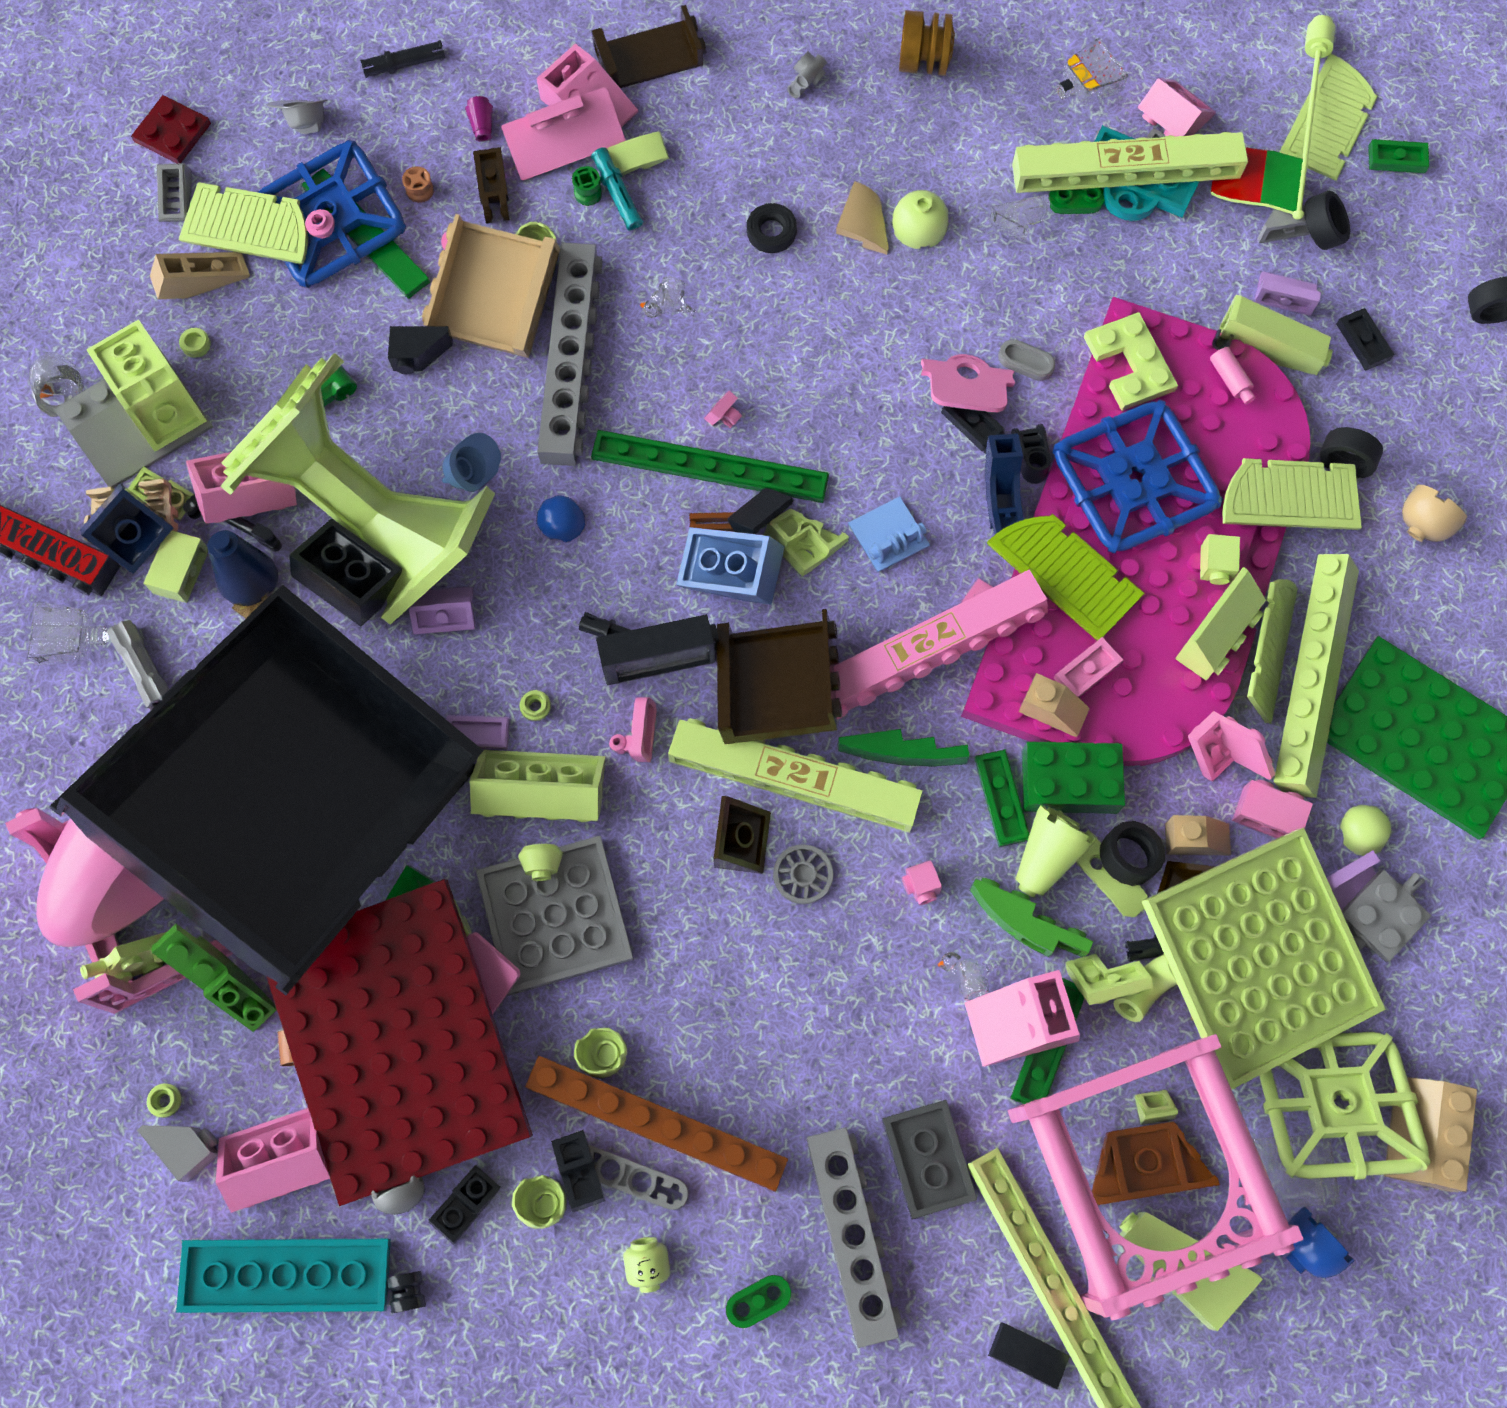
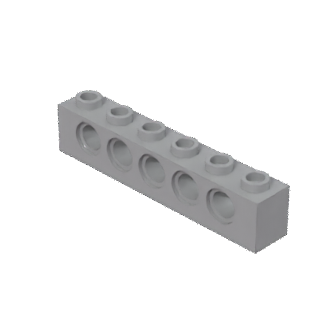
(866, 1328)

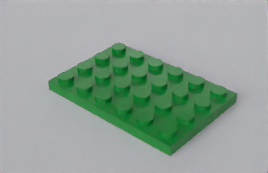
(1424, 736)

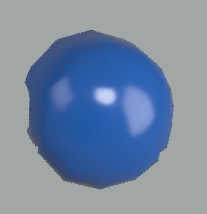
(560, 518)

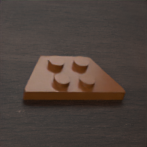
(1148, 1164)

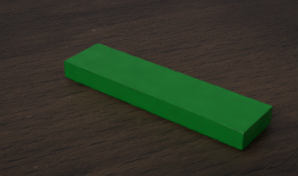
(1041, 1067)

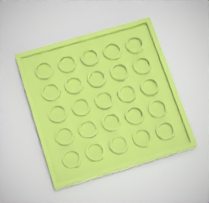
(1264, 956)

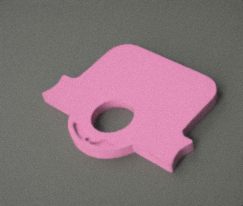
(982, 393)

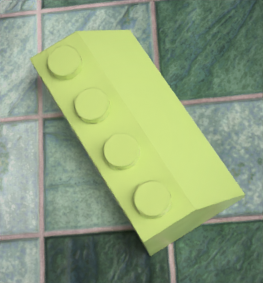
(537, 785)

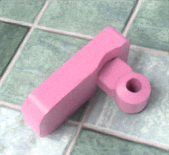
(640, 743)

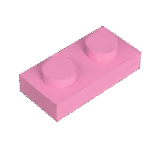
(1089, 667)

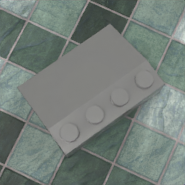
(111, 436)

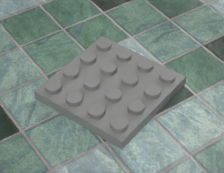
(557, 924)

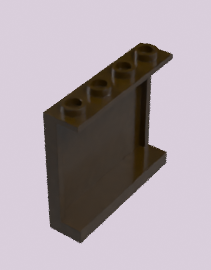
(777, 681)

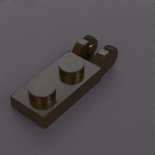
(491, 181)

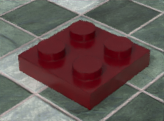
(171, 129)

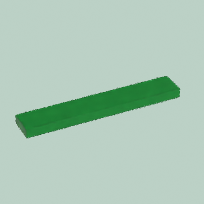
(388, 258)

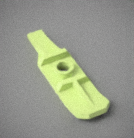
(1123, 896)

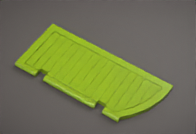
(1068, 572)

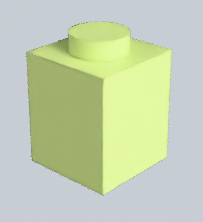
(1219, 559)

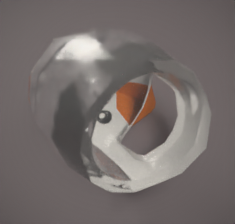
(52, 376)

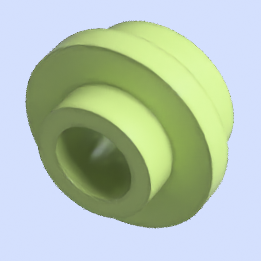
(528, 699)
(155, 1095)

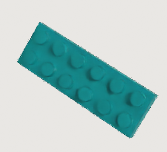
(283, 1275)

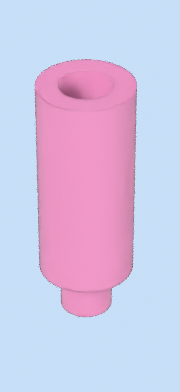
(1233, 374)

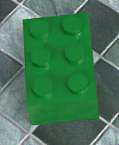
(1073, 777)

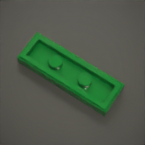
(1002, 798)

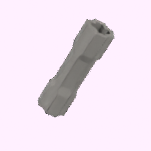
(138, 661)

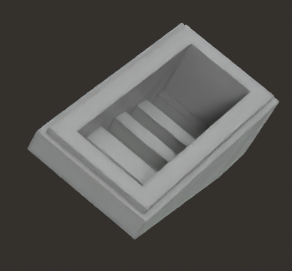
(167, 171)

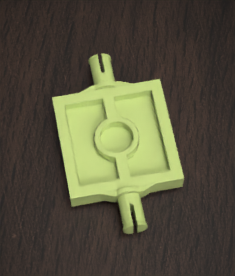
(126, 960)

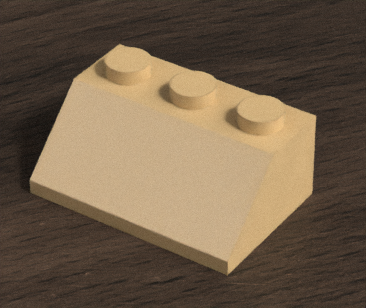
(1447, 1123)

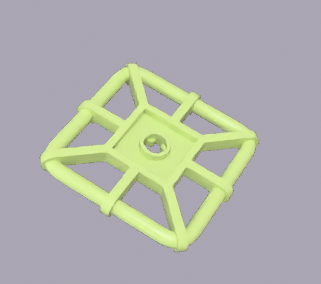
(1358, 1119)

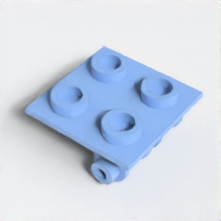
(889, 534)

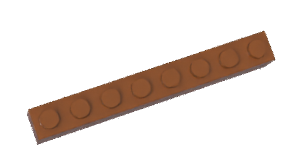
(657, 1123)

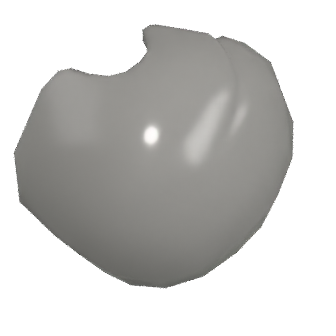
(400, 1197)

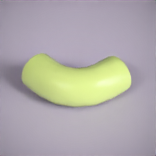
(1136, 1006)

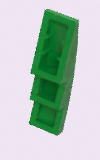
(890, 748)

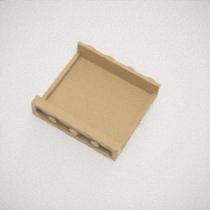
(491, 286)

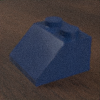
(126, 529)

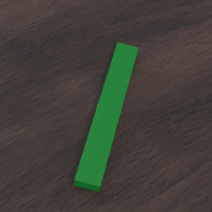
(709, 466)

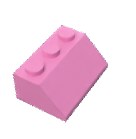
(249, 498)
(269, 1160)

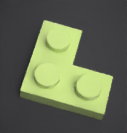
(1103, 984)

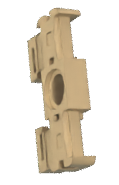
(156, 498)

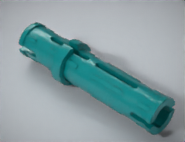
(612, 180)

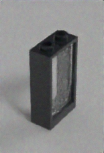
(657, 649)

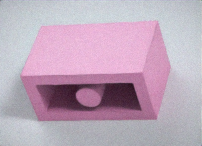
(1270, 809)

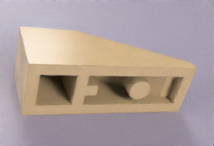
(195, 273)

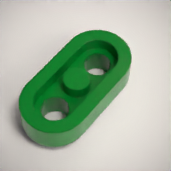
(1077, 201)
(760, 1304)

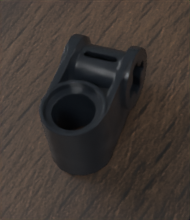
(1034, 450)

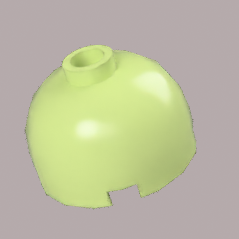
(920, 219)

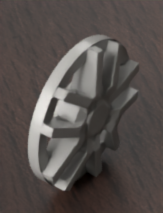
(803, 874)

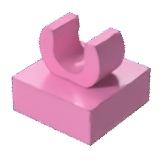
(724, 411)

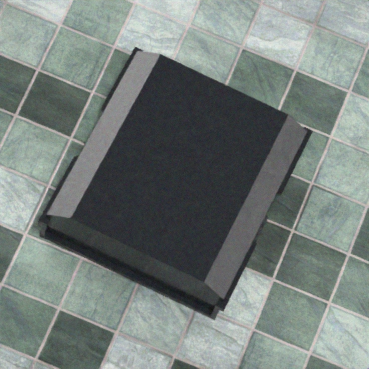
(273, 786)

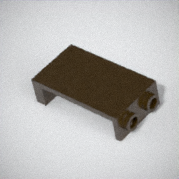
(651, 52)

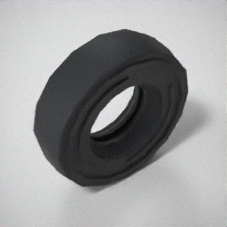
(774, 212)

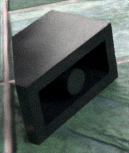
(416, 346)

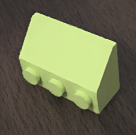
(1223, 627)

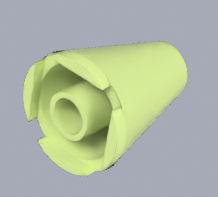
(1051, 850)

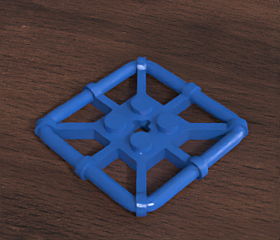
(346, 214)
(1132, 494)

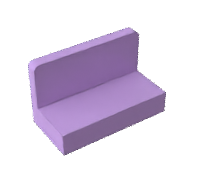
(1287, 293)
(443, 611)
(1352, 878)

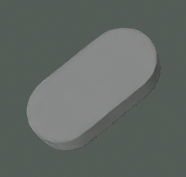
(1026, 360)

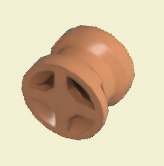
(416, 177)

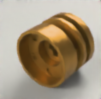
(926, 42)

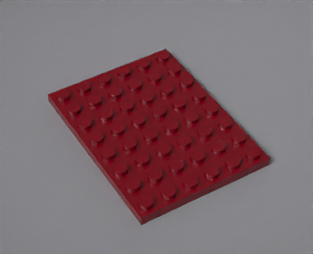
(400, 1047)

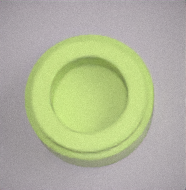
(194, 342)

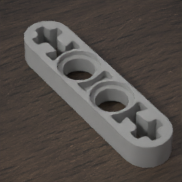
(629, 1169)

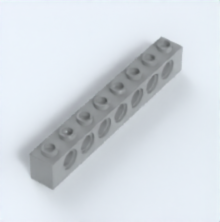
(574, 261)

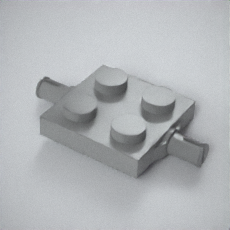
(1385, 914)

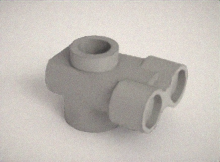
(809, 71)

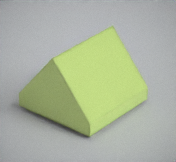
(1155, 1107)

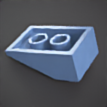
(731, 564)

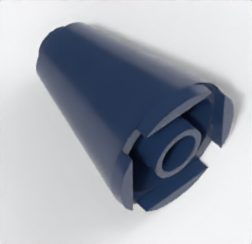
(241, 569)

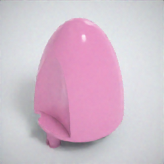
(88, 893)

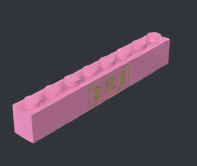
(940, 640)

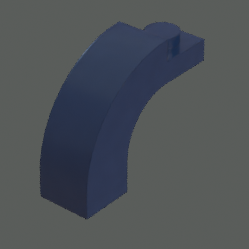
(1003, 480)

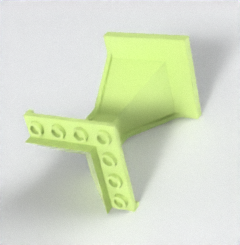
(411, 530)

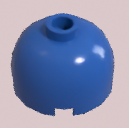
(1319, 1251)

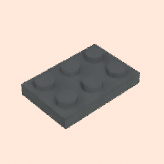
(929, 1159)

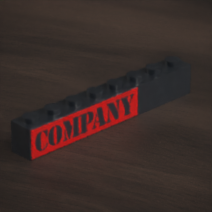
(55, 553)

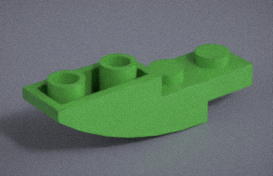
(1014, 915)
(215, 974)

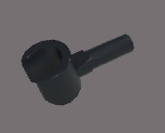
(1219, 343)

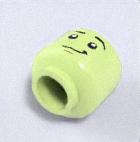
(646, 1264)

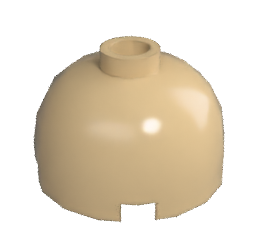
(1431, 516)

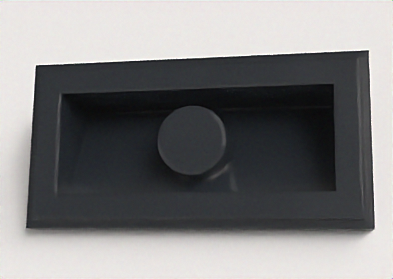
(759, 511)

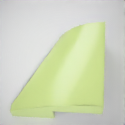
(803, 534)

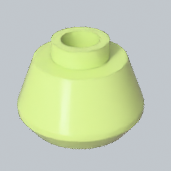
(540, 860)

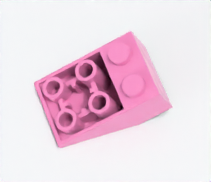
(580, 74)
(1022, 1019)

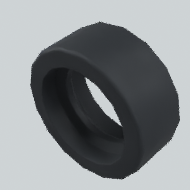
(1327, 220)
(1489, 301)
(1364, 446)
(1146, 839)

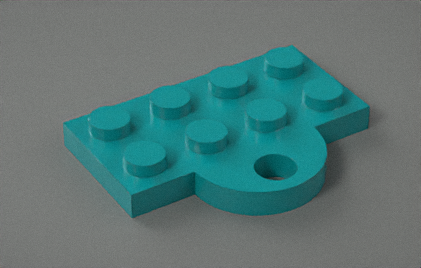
(1145, 198)

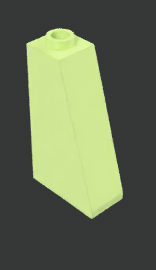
(1276, 336)
(1210, 1301)

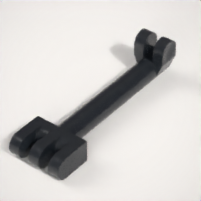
(258, 531)

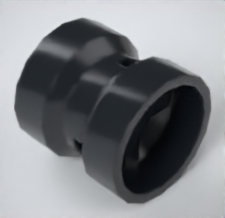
(405, 1300)

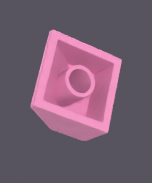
(1175, 108)

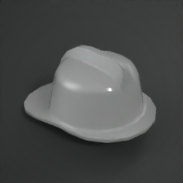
(302, 114)

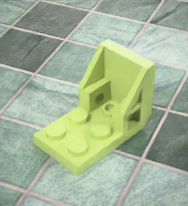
(146, 385)

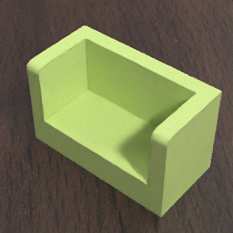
(176, 566)

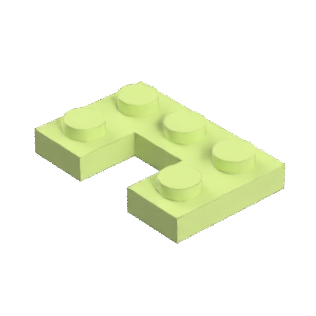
(1151, 374)

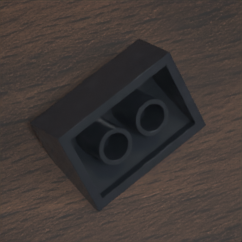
(344, 571)

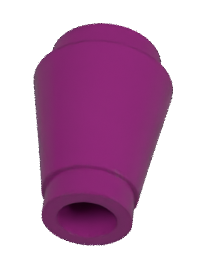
(480, 117)

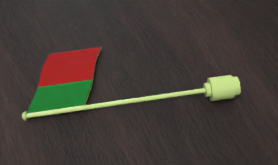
(1275, 177)

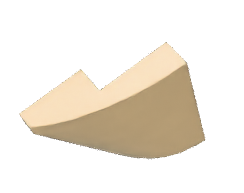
(864, 219)

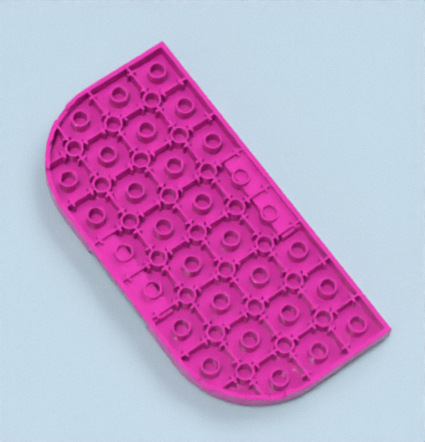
(1151, 696)

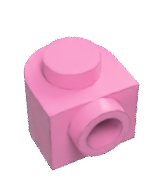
(922, 882)

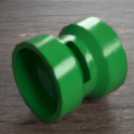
(587, 185)

